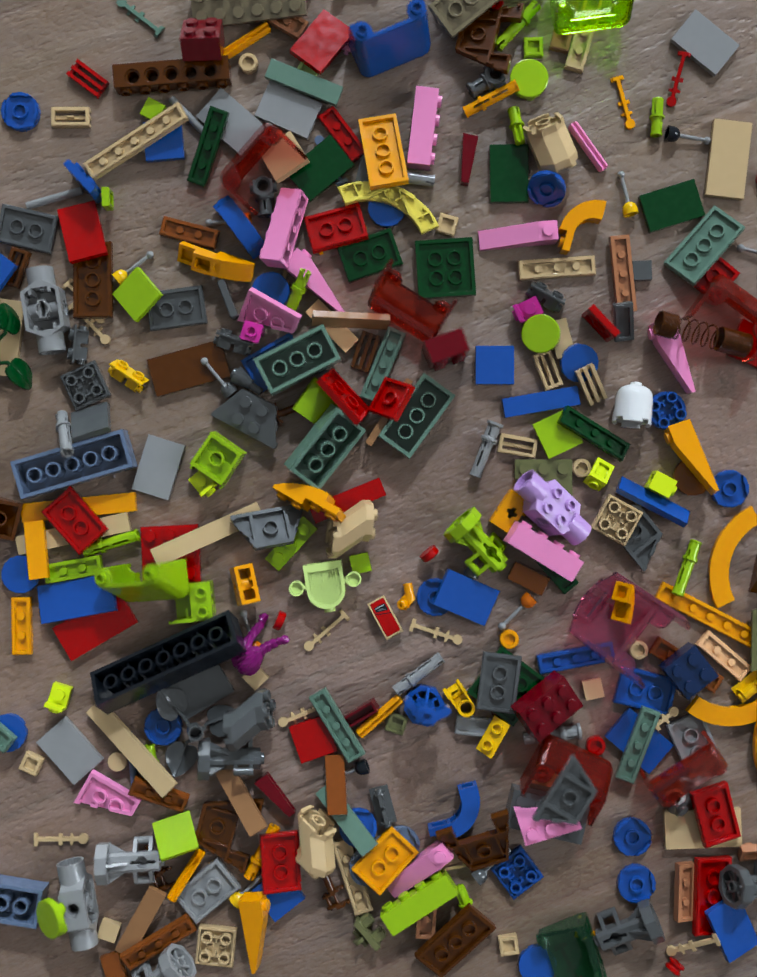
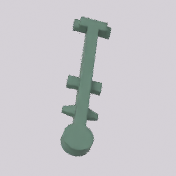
(139, 16)

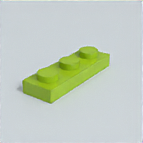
(281, 555)
(73, 568)

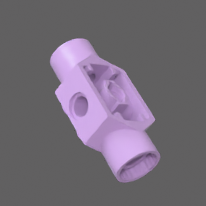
(552, 508)

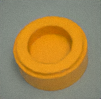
(509, 639)

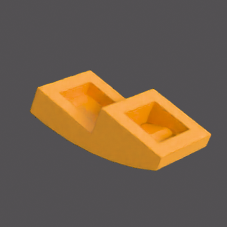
(624, 602)

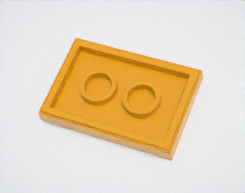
(385, 860)

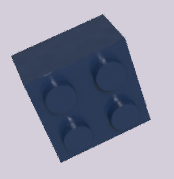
(688, 670)

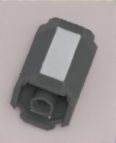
(249, 719)

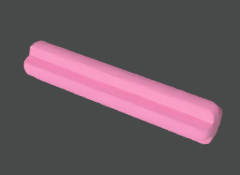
(587, 146)

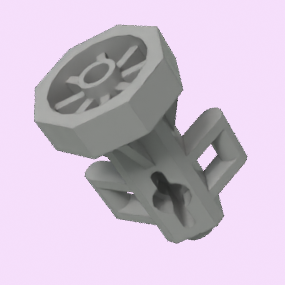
(113, 862)
(172, 962)

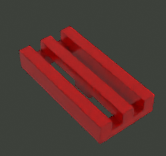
(75, 69)

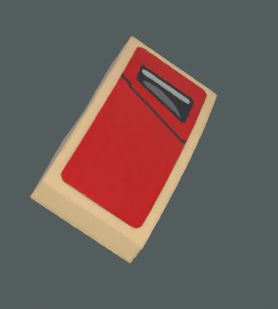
(385, 617)

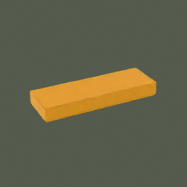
(36, 550)
(22, 625)

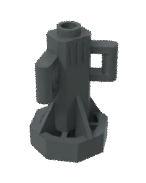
(215, 758)
(738, 886)
(641, 925)

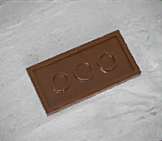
(94, 287)
(184, 368)
(455, 940)

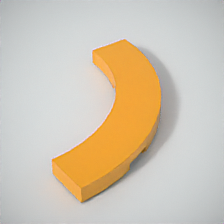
(722, 553)
(723, 715)

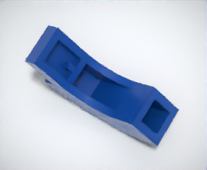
(240, 225)
(466, 813)

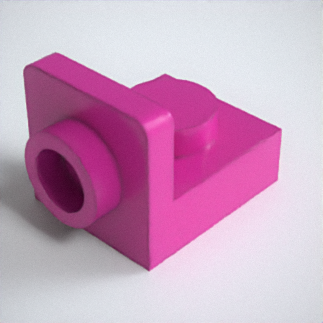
(527, 309)
(252, 331)

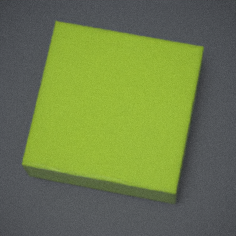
(532, 47)
(151, 108)
(107, 198)
(360, 562)

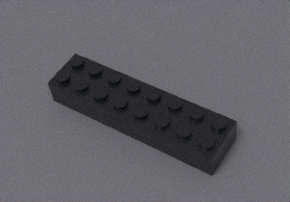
(167, 662)

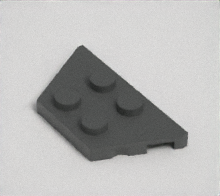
(251, 416)
(268, 527)
(643, 540)
(567, 796)

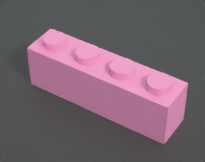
(422, 128)
(284, 228)
(544, 551)

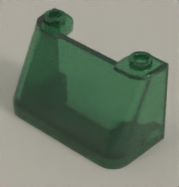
(572, 947)

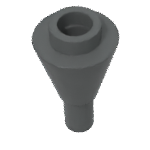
(242, 379)

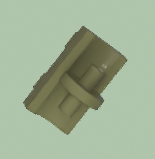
(364, 933)

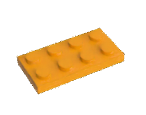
(383, 151)

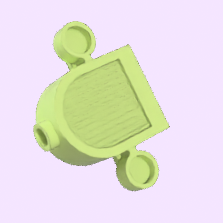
(325, 583)

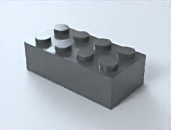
(533, 798)

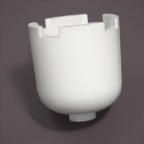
(633, 406)

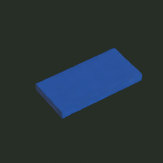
(73, 600)

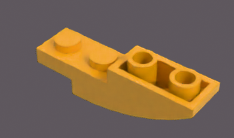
(215, 264)
(309, 497)

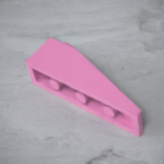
(519, 235)
(316, 282)
(675, 358)
(423, 866)

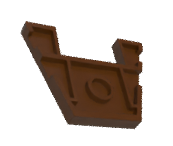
(480, 37)
(217, 831)
(481, 849)

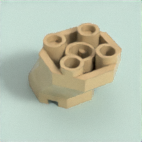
(550, 142)
(355, 528)
(316, 842)

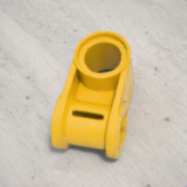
(459, 697)

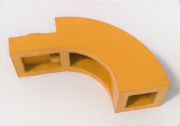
(586, 212)

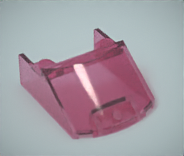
(613, 638)

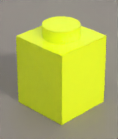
(661, 484)

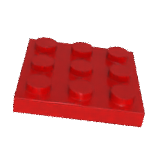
(157, 535)

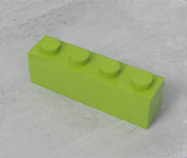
(418, 902)

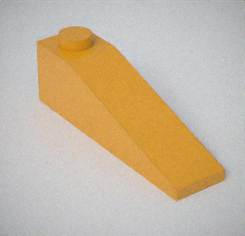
(688, 448)
(254, 916)

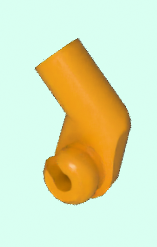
(408, 598)

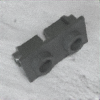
(553, 298)
(77, 337)
(226, 338)
(383, 805)

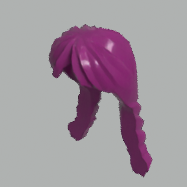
(250, 661)

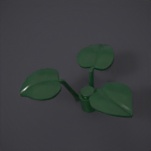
(18, 370)

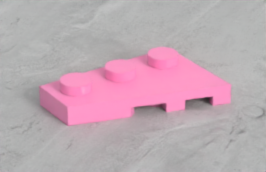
(269, 312)
(108, 794)
(540, 830)

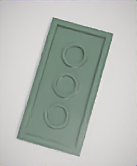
(704, 245)

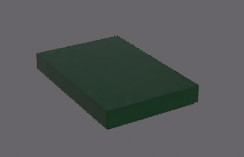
(326, 166)
(508, 173)
(671, 206)
(369, 256)

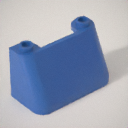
(393, 45)

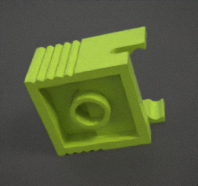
(218, 458)
(198, 603)

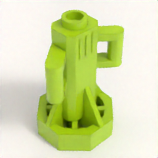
(468, 532)

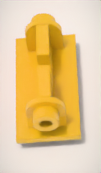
(135, 379)
(747, 687)
(493, 736)

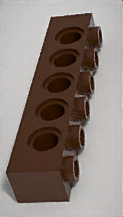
(163, 69)

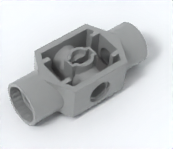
(45, 310)
(80, 902)

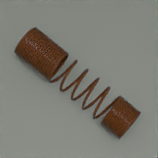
(725, 339)

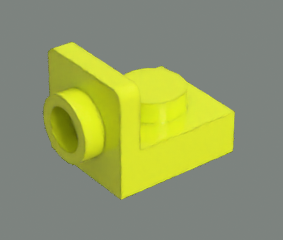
(599, 474)
(203, 484)
(58, 697)

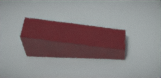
(469, 145)
(362, 712)
(273, 791)

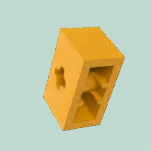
(510, 501)
(244, 584)

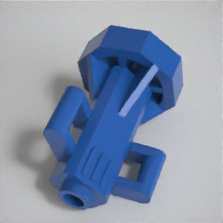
(423, 709)

